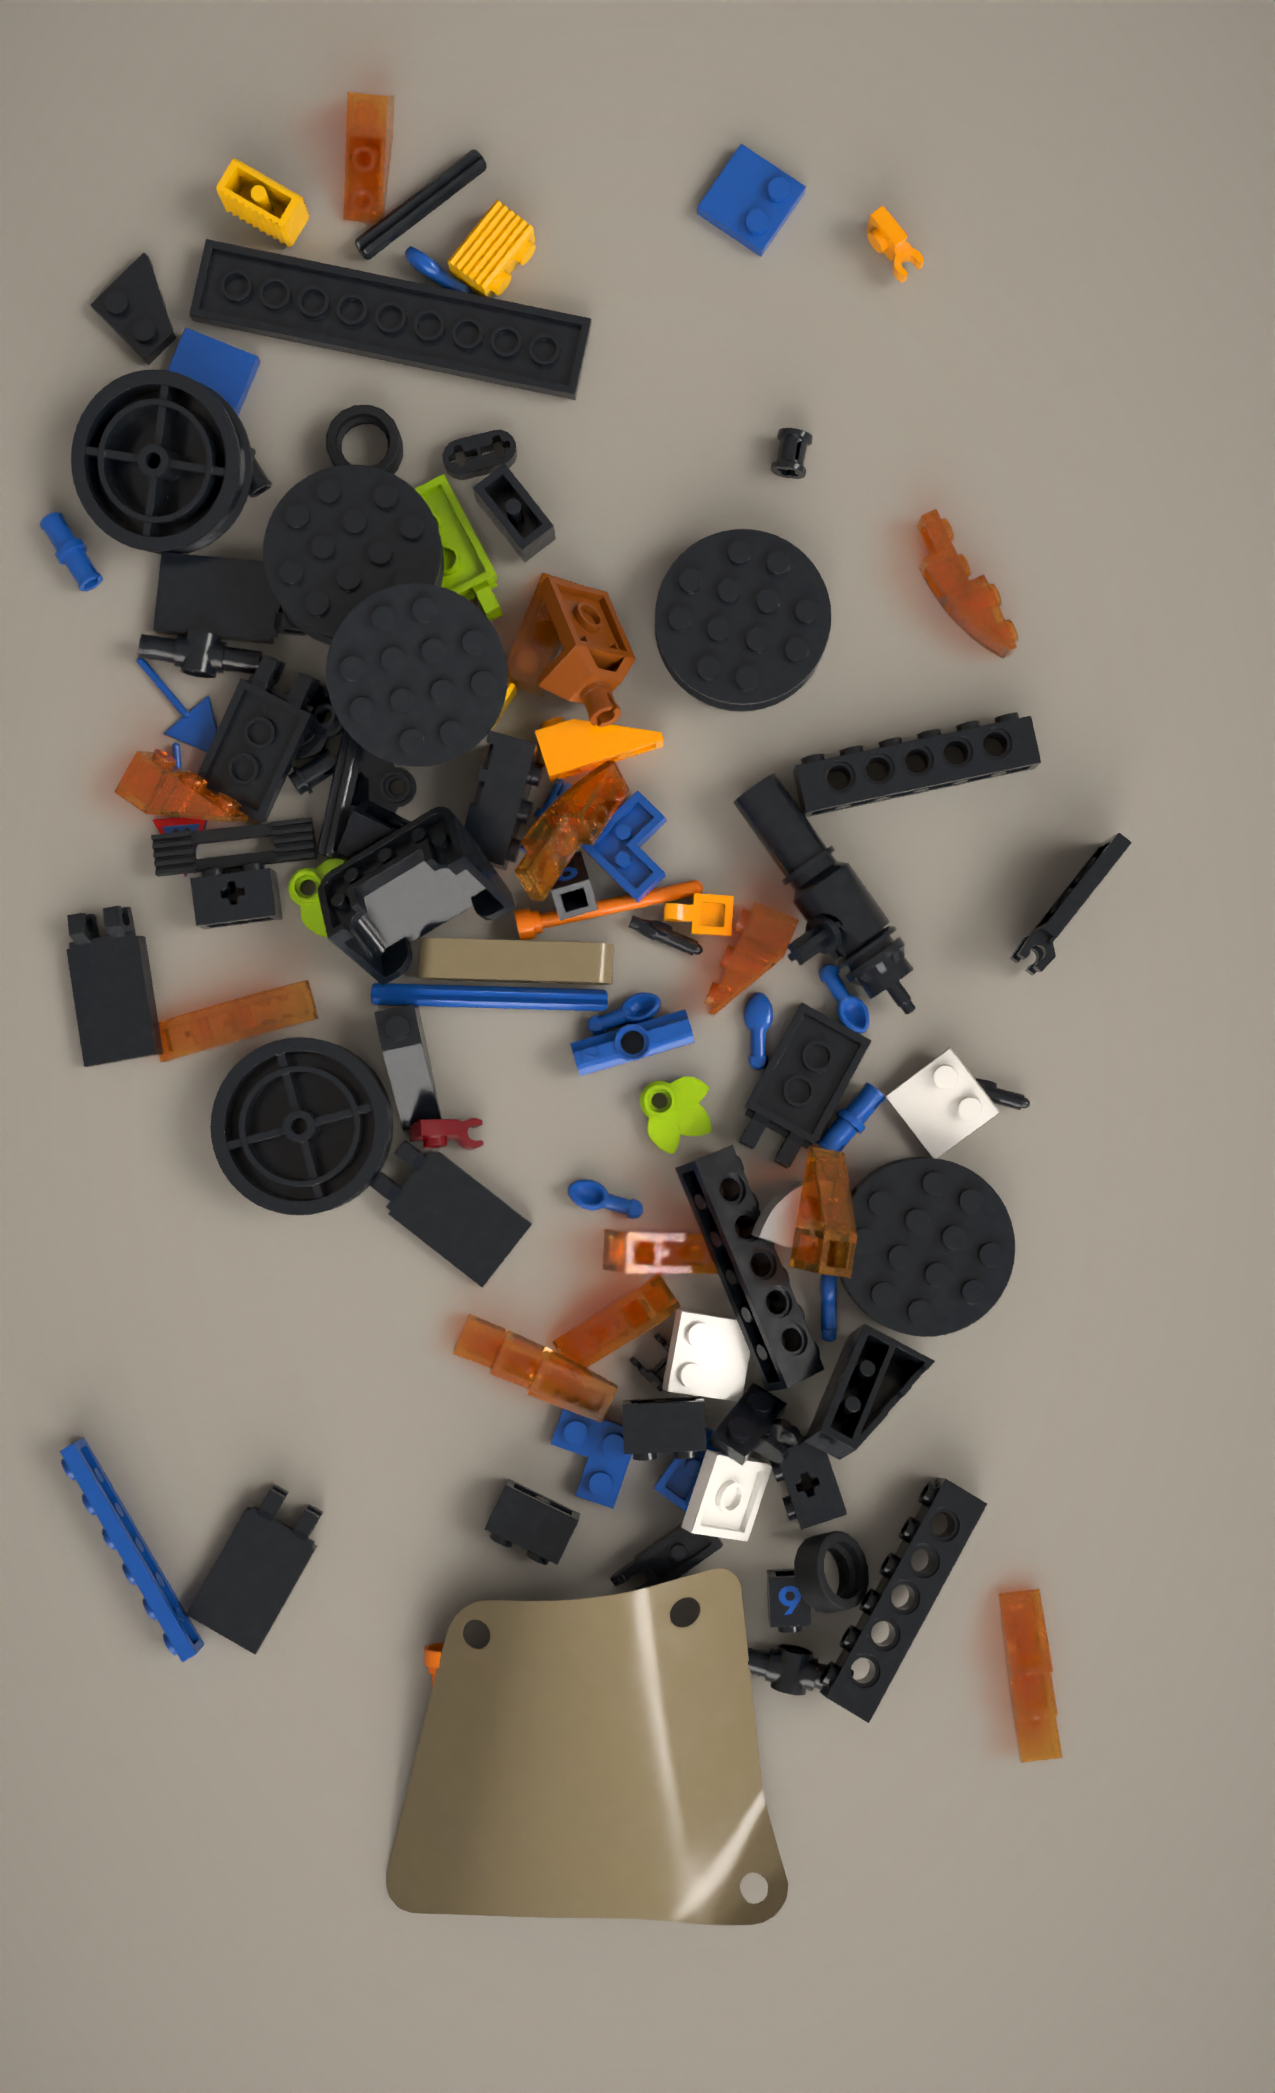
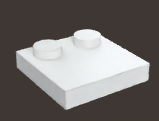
(942, 1103)
(706, 1357)
(726, 1496)

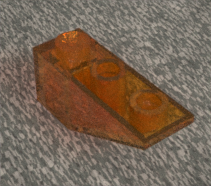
(367, 155)
(163, 789)
(759, 948)
(825, 1219)

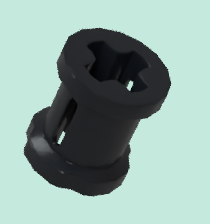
(791, 453)

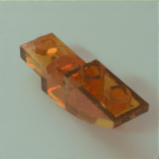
(969, 603)
(570, 821)

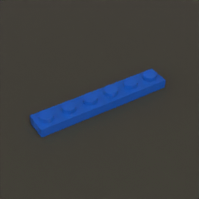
(139, 1563)

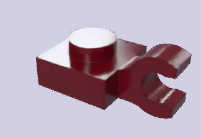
(436, 1132)

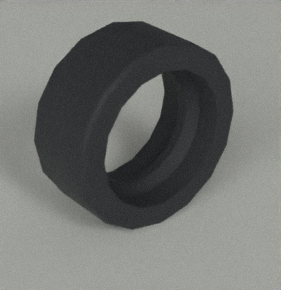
(360, 415)
(811, 1576)

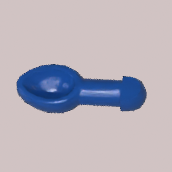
(433, 271)
(849, 1008)
(634, 1010)
(758, 1019)
(594, 1196)
(828, 1294)

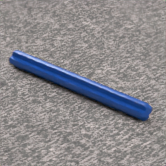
(490, 997)

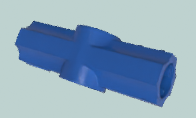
(658, 1034)

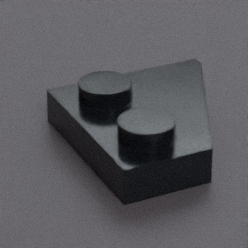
(137, 310)

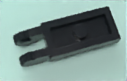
(669, 1557)

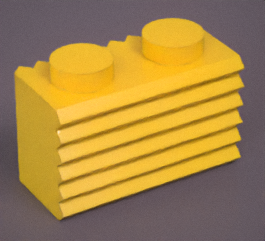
(262, 202)
(493, 251)

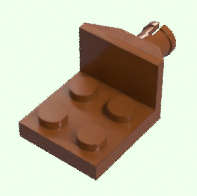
(594, 649)

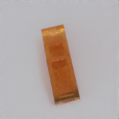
(237, 1020)
(535, 1367)
(1030, 1675)

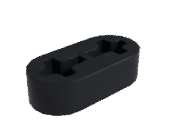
(478, 445)

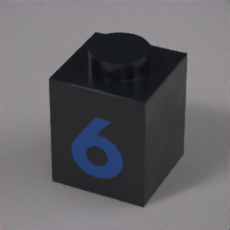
(573, 890)
(785, 1604)

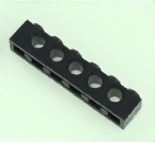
(1013, 733)
(744, 1288)
(904, 1622)

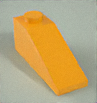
(579, 747)

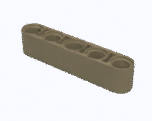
(515, 961)

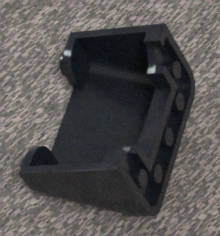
(406, 890)

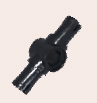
(199, 654)
(788, 1668)

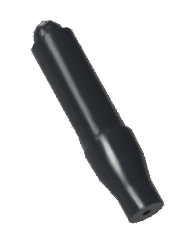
(664, 933)
(1002, 1096)

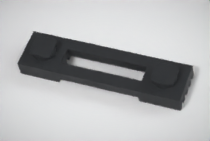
(177, 853)

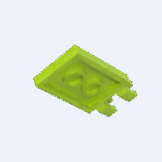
(465, 561)

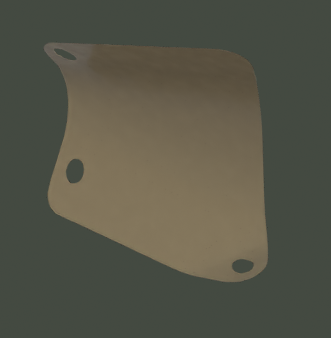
(592, 1765)

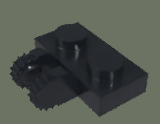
(748, 1425)

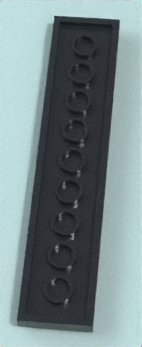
(390, 319)

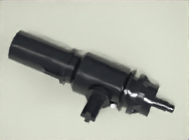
(829, 896)

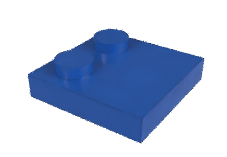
(751, 200)
(216, 365)

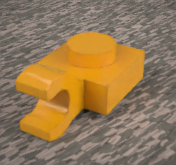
(888, 237)
(708, 914)

